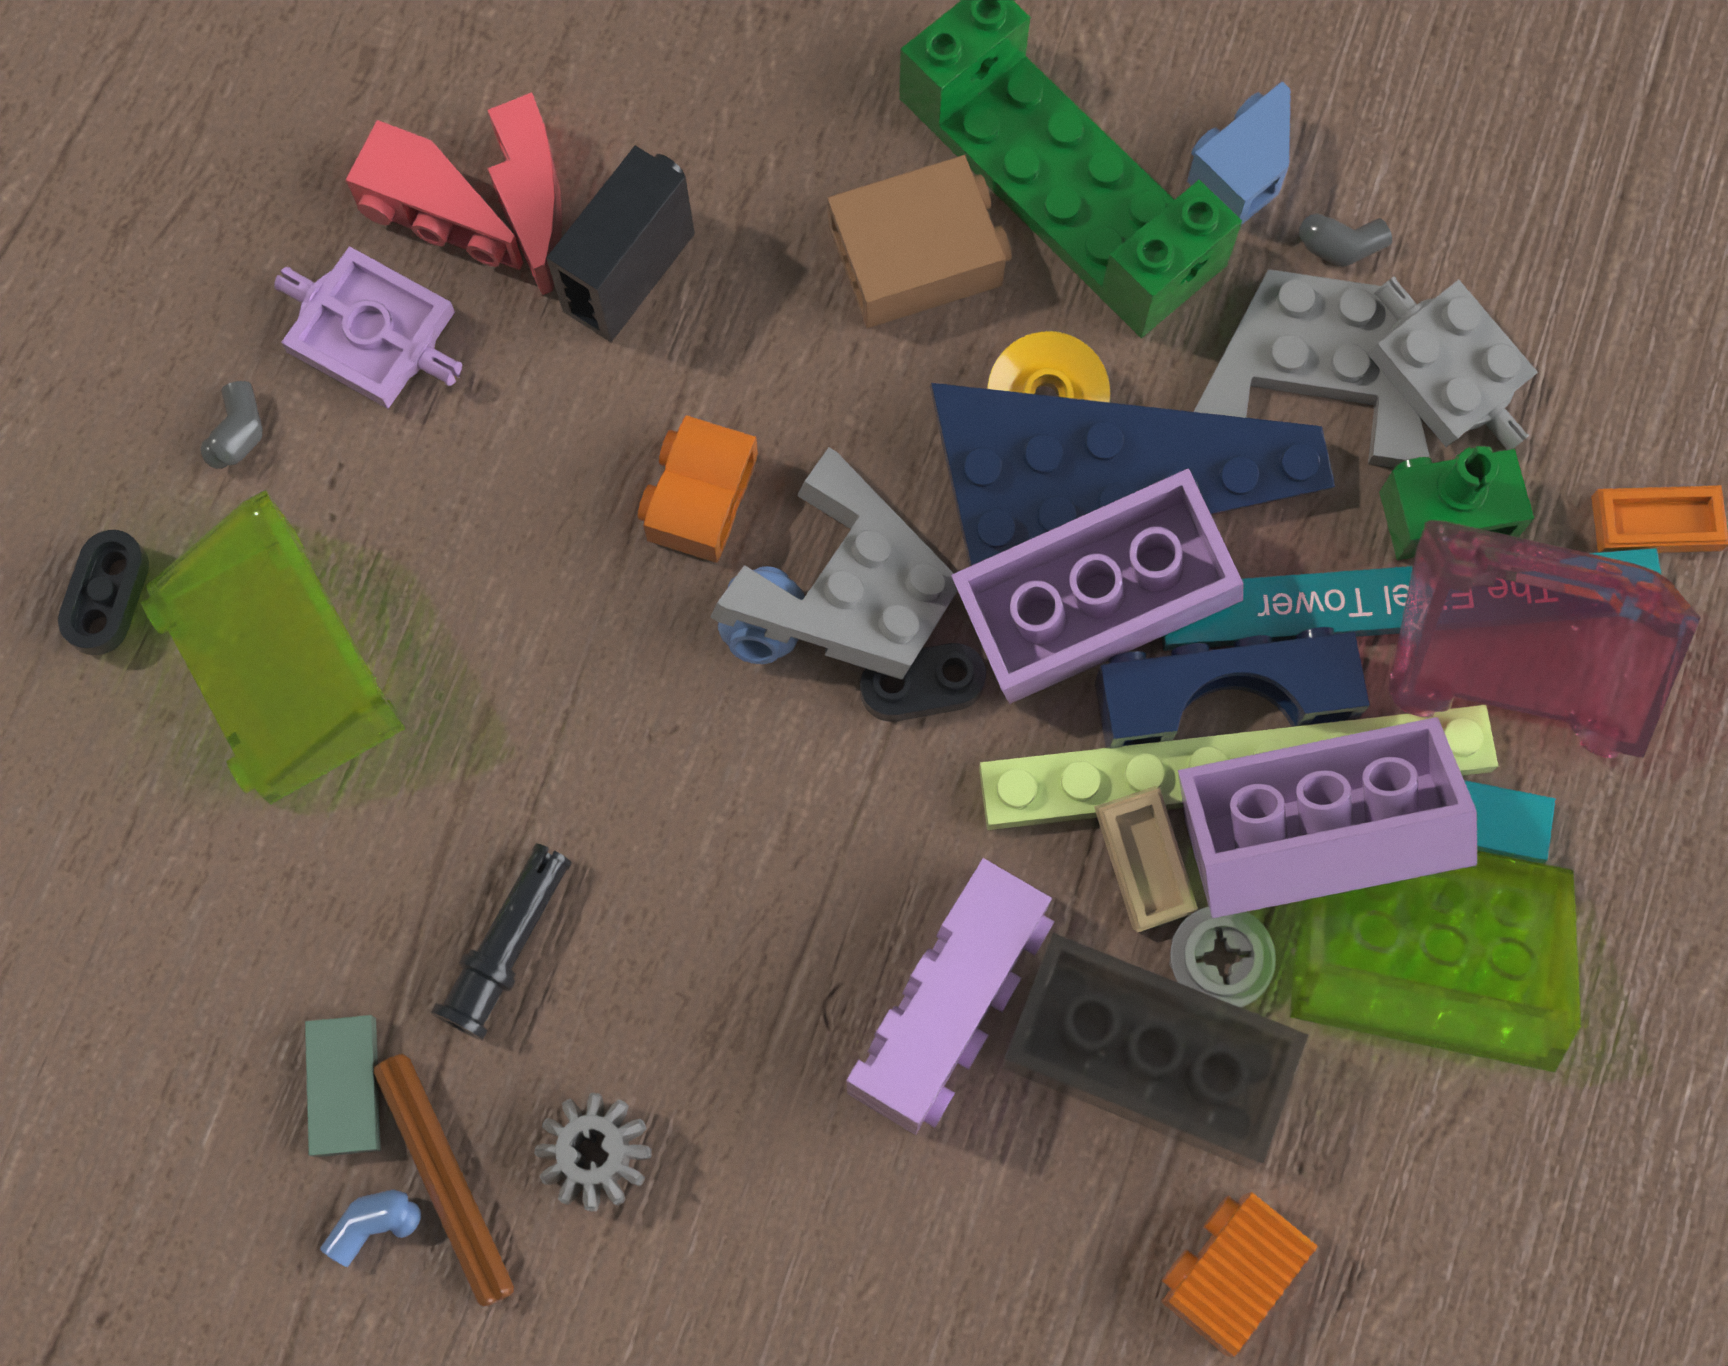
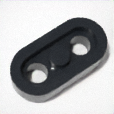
(98, 594)
(925, 687)

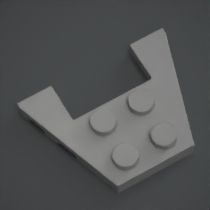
(1315, 341)
(872, 597)

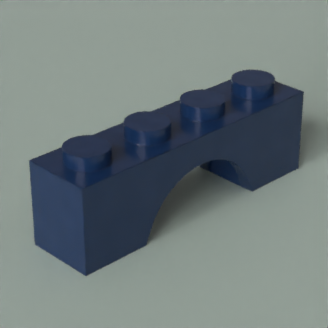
(1306, 678)

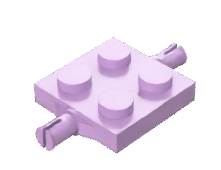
(368, 327)

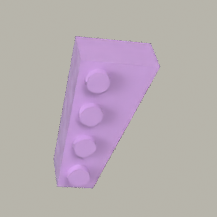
(950, 998)

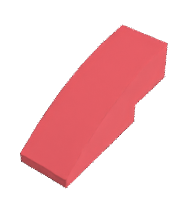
(528, 184)

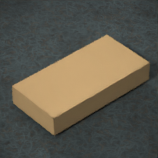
(1146, 859)

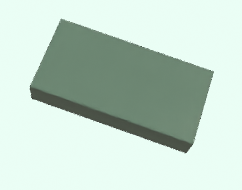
(342, 1086)

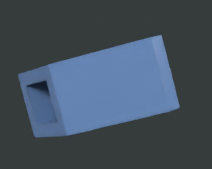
(1249, 156)

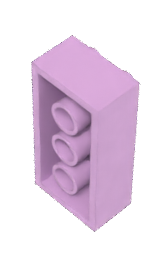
(1099, 586)
(1328, 817)

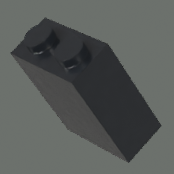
(622, 242)

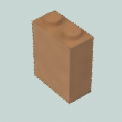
(918, 240)

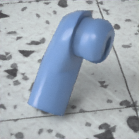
(370, 1216)

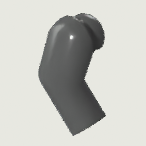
(1340, 243)
(238, 431)

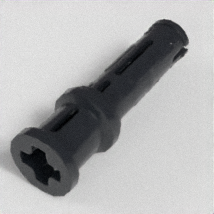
(489, 968)

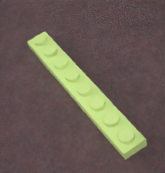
(1072, 783)

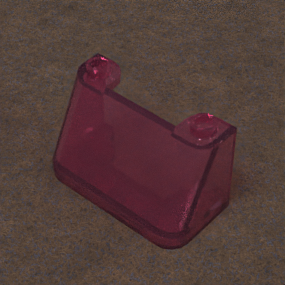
(1540, 635)

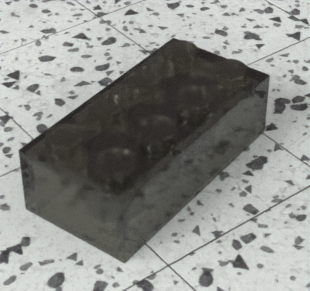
(1155, 1052)

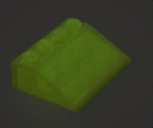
(1449, 961)

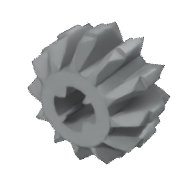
(571, 1160)

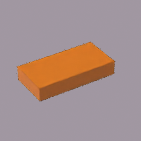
(1660, 519)

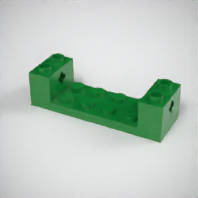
(1060, 168)

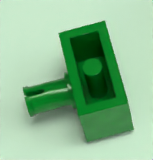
(1472, 490)

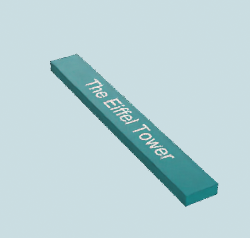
(1347, 601)

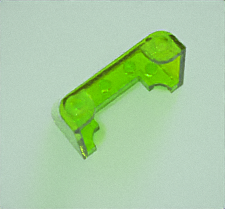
(269, 652)

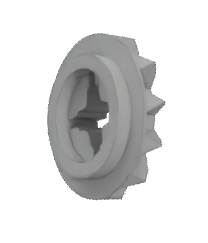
(1240, 934)

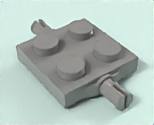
(1452, 363)

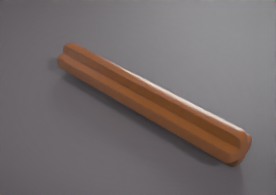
(444, 1180)

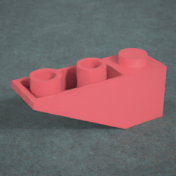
(416, 186)

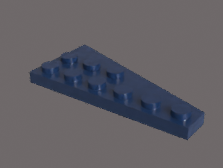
(1046, 460)

